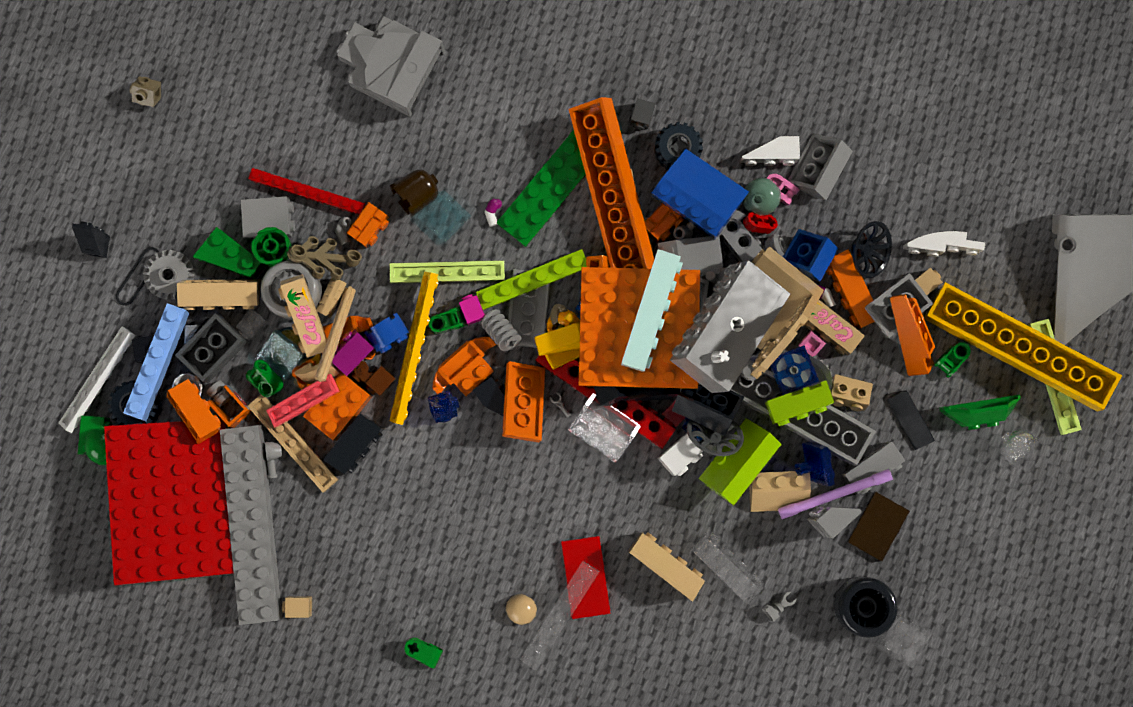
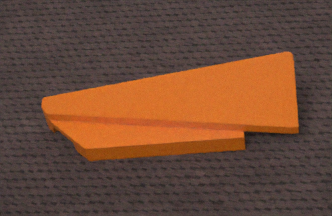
(913, 335)

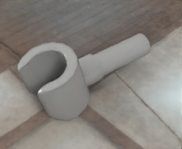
(559, 403)

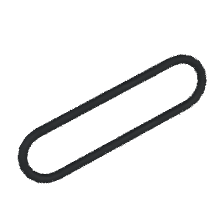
(128, 276)

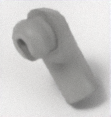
(341, 230)

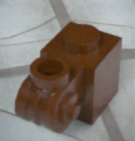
(376, 381)

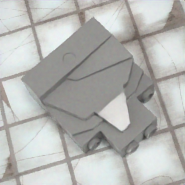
(389, 62)

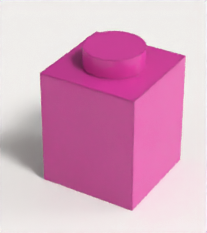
(472, 309)

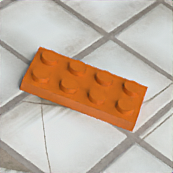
(523, 402)

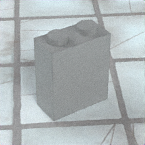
(266, 213)

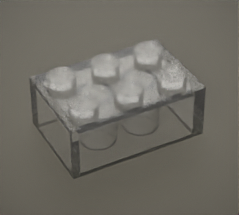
(604, 428)

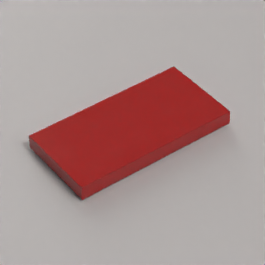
(588, 550)

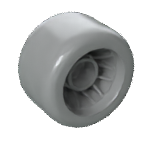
(283, 271)

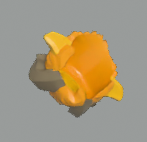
(560, 315)

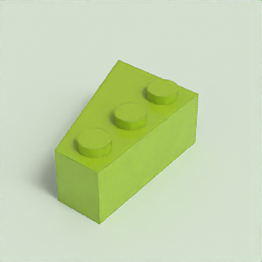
(800, 403)

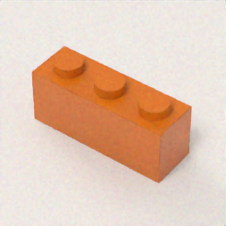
(194, 411)

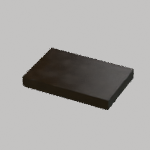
(878, 526)

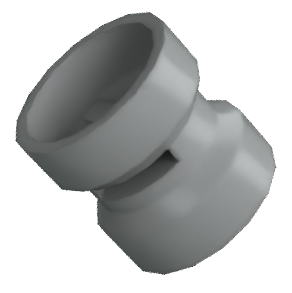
(219, 393)

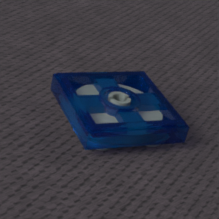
(794, 370)

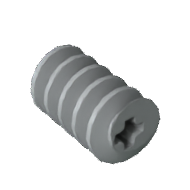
(500, 330)

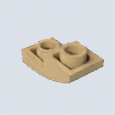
(308, 372)

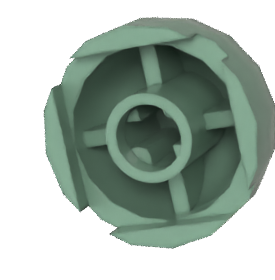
(762, 197)

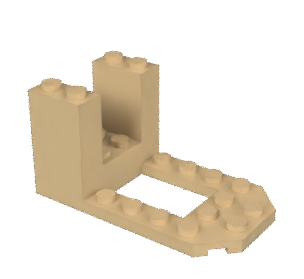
(793, 314)

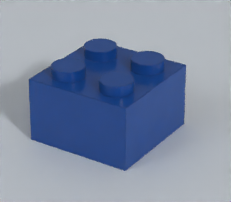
(810, 253)

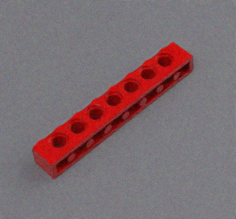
(659, 438)

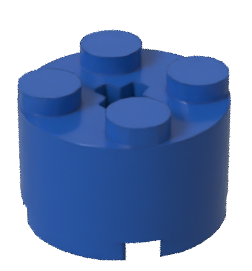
(386, 333)

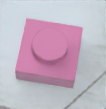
(812, 343)

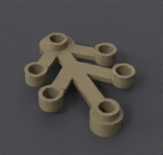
(299, 254)

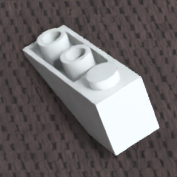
(780, 150)

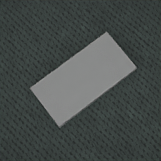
(529, 313)

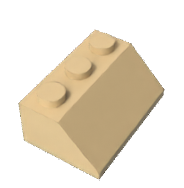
(778, 489)

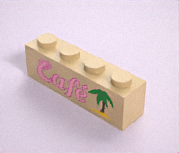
(304, 314)
(834, 329)

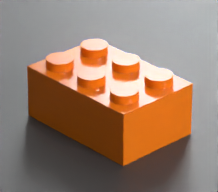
(339, 410)

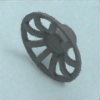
(712, 441)

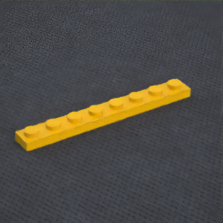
(412, 353)

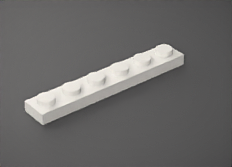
(96, 379)

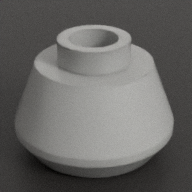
(777, 243)

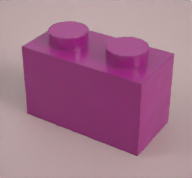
(351, 352)

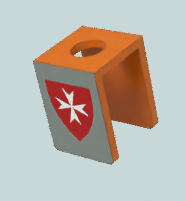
(241, 416)

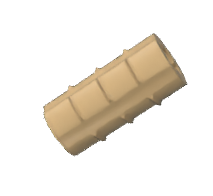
(331, 297)

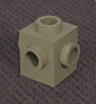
(146, 91)

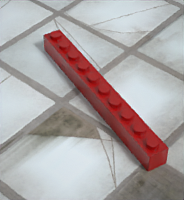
(306, 191)

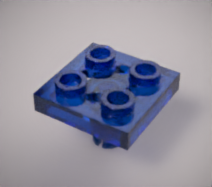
(817, 464)

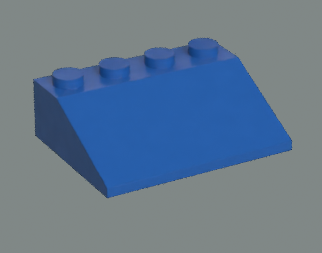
(700, 193)

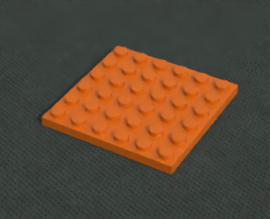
(606, 320)

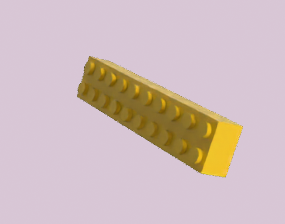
(1022, 347)

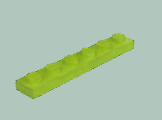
(531, 280)

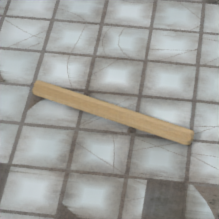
(335, 334)

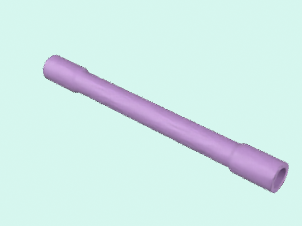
(875, 479)

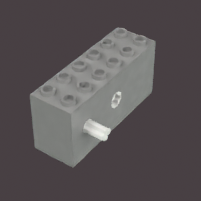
(729, 326)

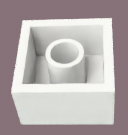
(680, 455)

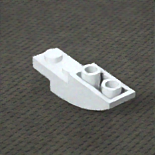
(936, 244)

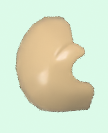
(521, 609)

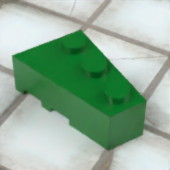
(229, 255)

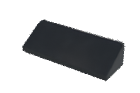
(910, 420)

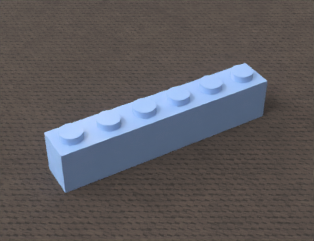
(156, 362)

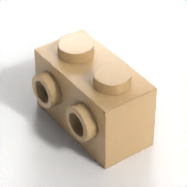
(851, 393)

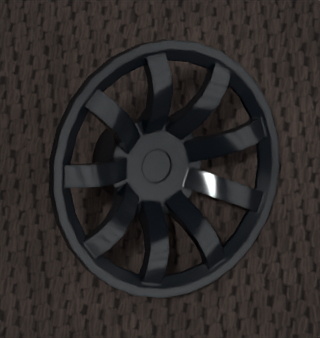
(866, 248)

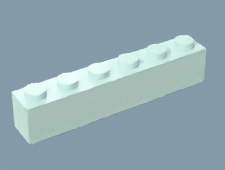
(650, 311)

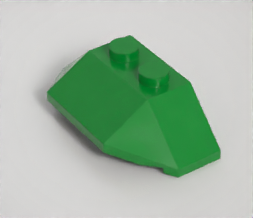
(981, 412)

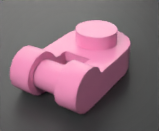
(782, 182)

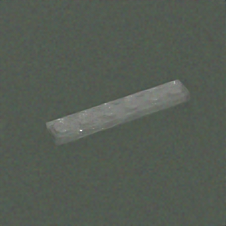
(559, 615)

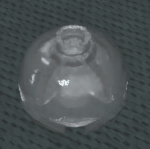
(1017, 445)

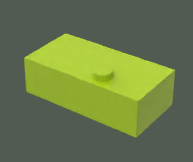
(734, 473)

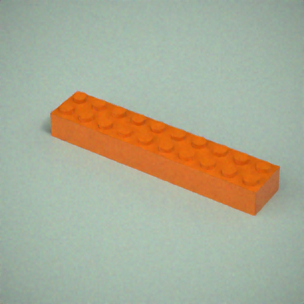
(611, 184)

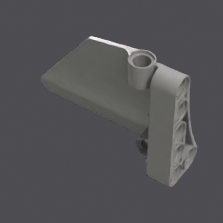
(1092, 269)

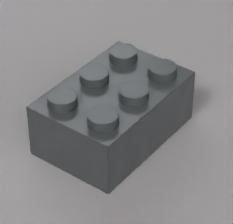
(211, 348)

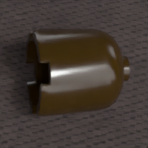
(415, 191)

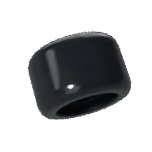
(880, 609)

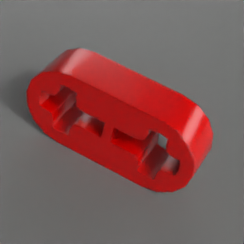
(764, 223)

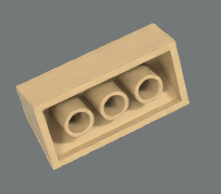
(218, 293)
(666, 566)

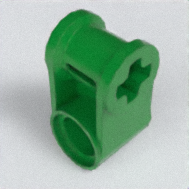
(448, 320)
(950, 361)
(265, 379)
(427, 654)

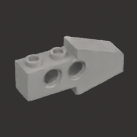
(731, 239)

